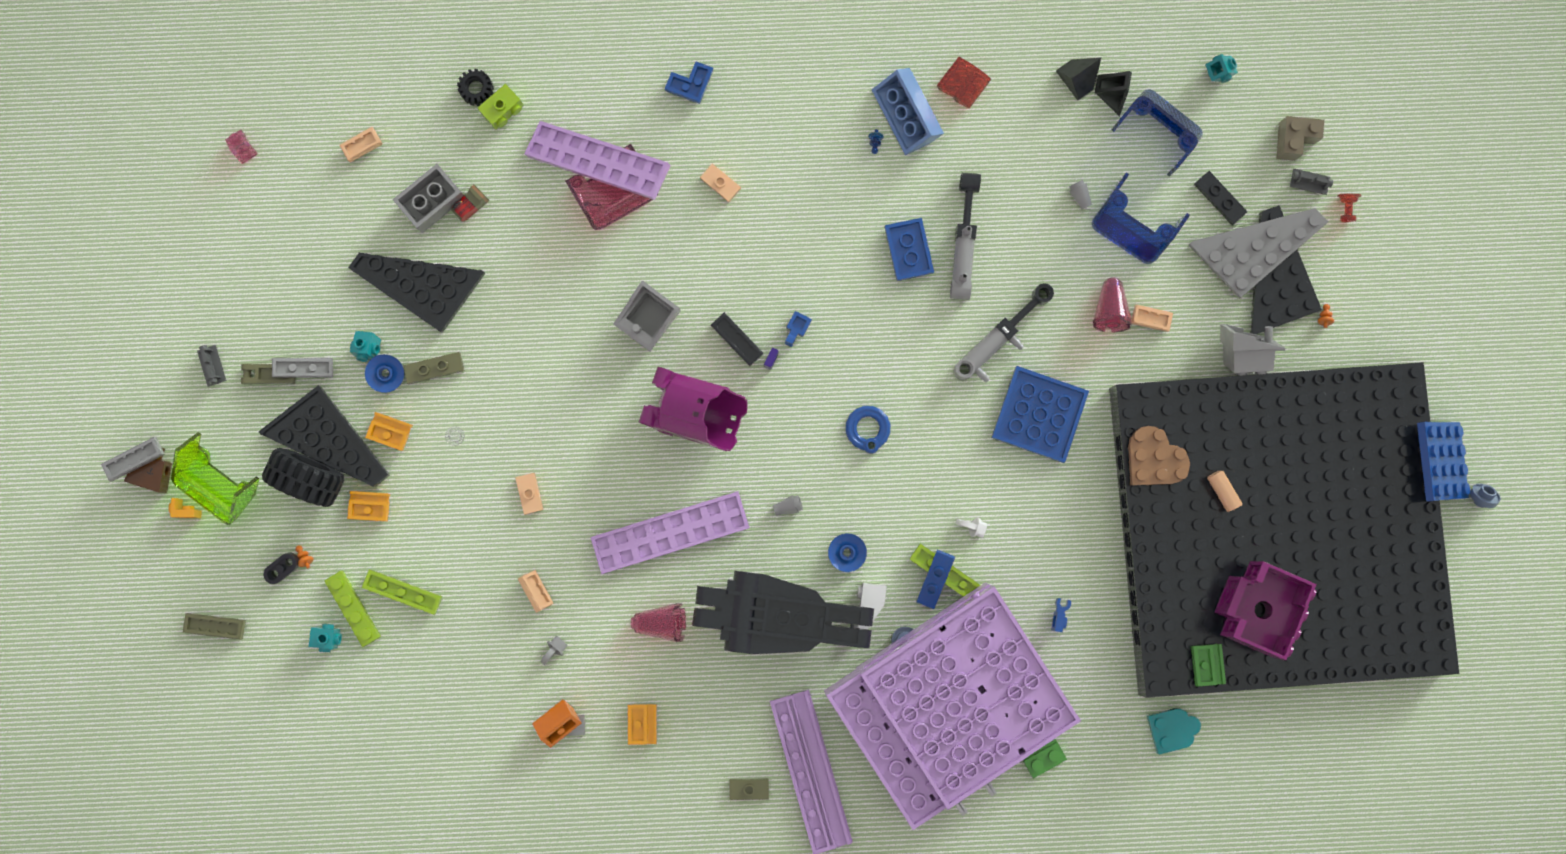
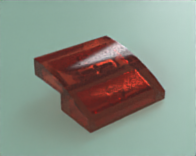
(964, 82)

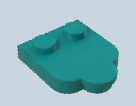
(1173, 730)

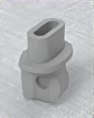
(556, 647)

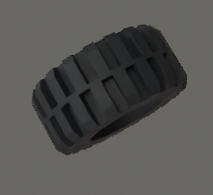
(302, 477)

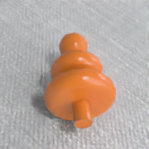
(1326, 317)
(304, 559)

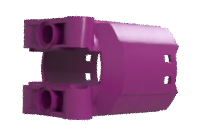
(695, 410)

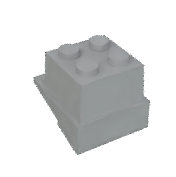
(646, 316)
(1248, 351)

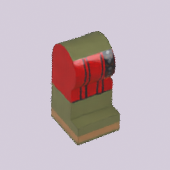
(469, 204)

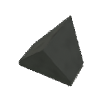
(1080, 75)
(1113, 89)

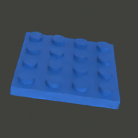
(1040, 414)
(1443, 460)

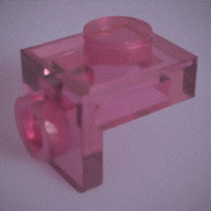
(240, 146)

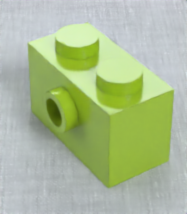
(501, 107)

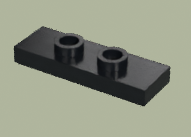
(1220, 198)
(737, 339)

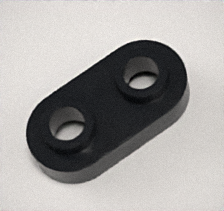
(282, 566)

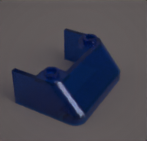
(1152, 103)
(1129, 232)

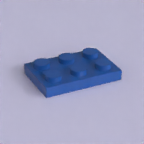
(909, 249)

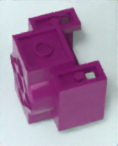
(1285, 605)

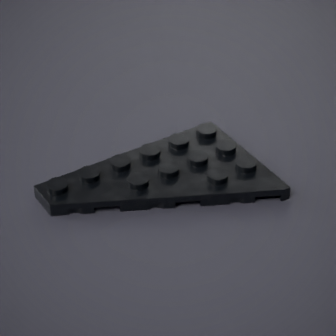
(423, 288)
(1284, 292)
(323, 433)

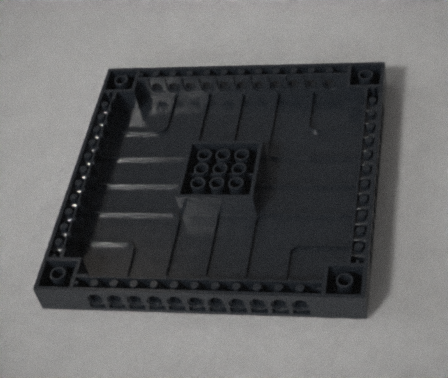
(1324, 493)

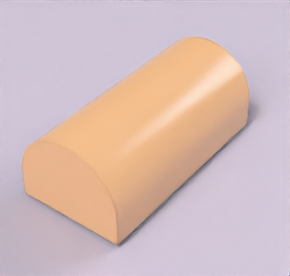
(1224, 491)

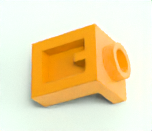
(177, 510)

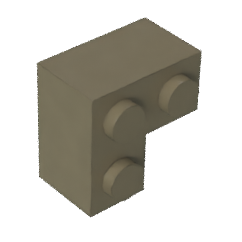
(1296, 132)

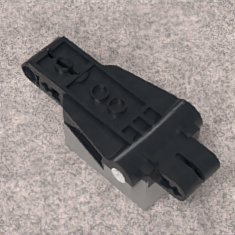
(778, 616)

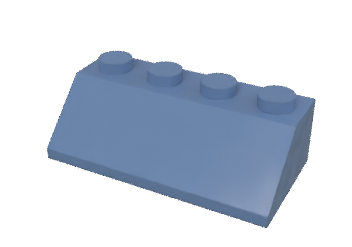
(907, 110)

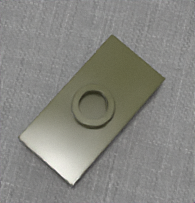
(749, 789)

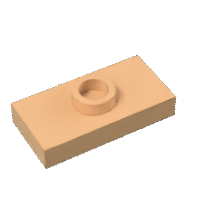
(361, 144)
(720, 183)
(1152, 318)
(529, 493)
(535, 591)

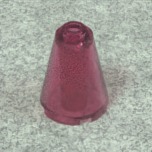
(1112, 308)
(661, 622)

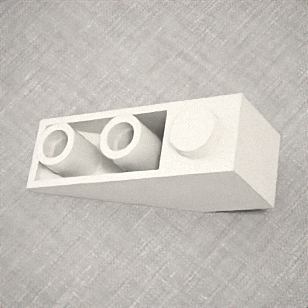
(872, 597)

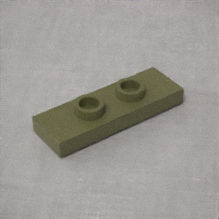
(433, 368)
(214, 626)

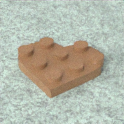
(1154, 460)

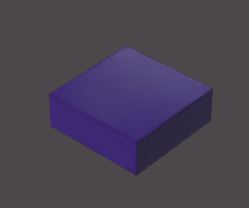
(771, 358)

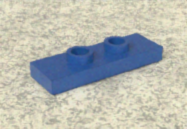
(935, 579)

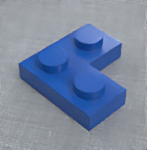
(692, 87)

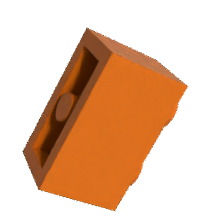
(556, 723)

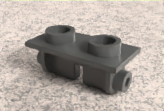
(1310, 181)
(211, 365)

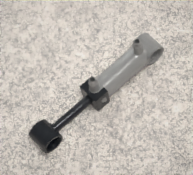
(964, 241)
(998, 337)

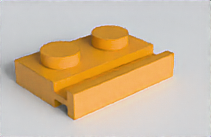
(389, 431)
(368, 506)
(642, 724)

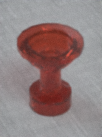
(1348, 199)

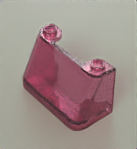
(602, 202)

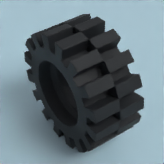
(468, 79)

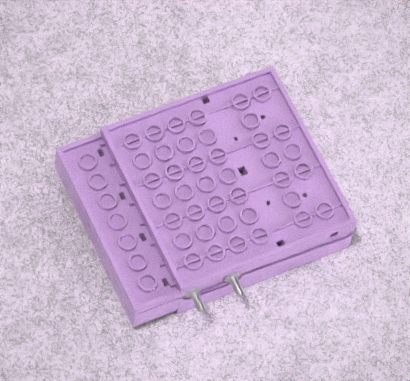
(952, 705)

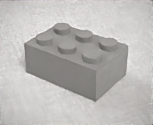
(428, 198)

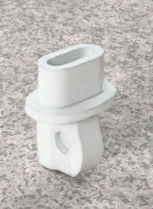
(976, 527)

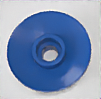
(374, 374)
(857, 556)

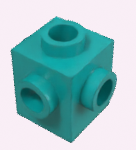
(1221, 68)
(365, 346)
(325, 637)

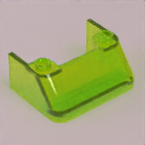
(207, 484)

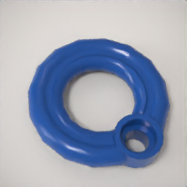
(856, 439)

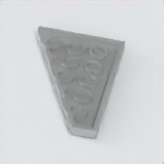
(1252, 252)

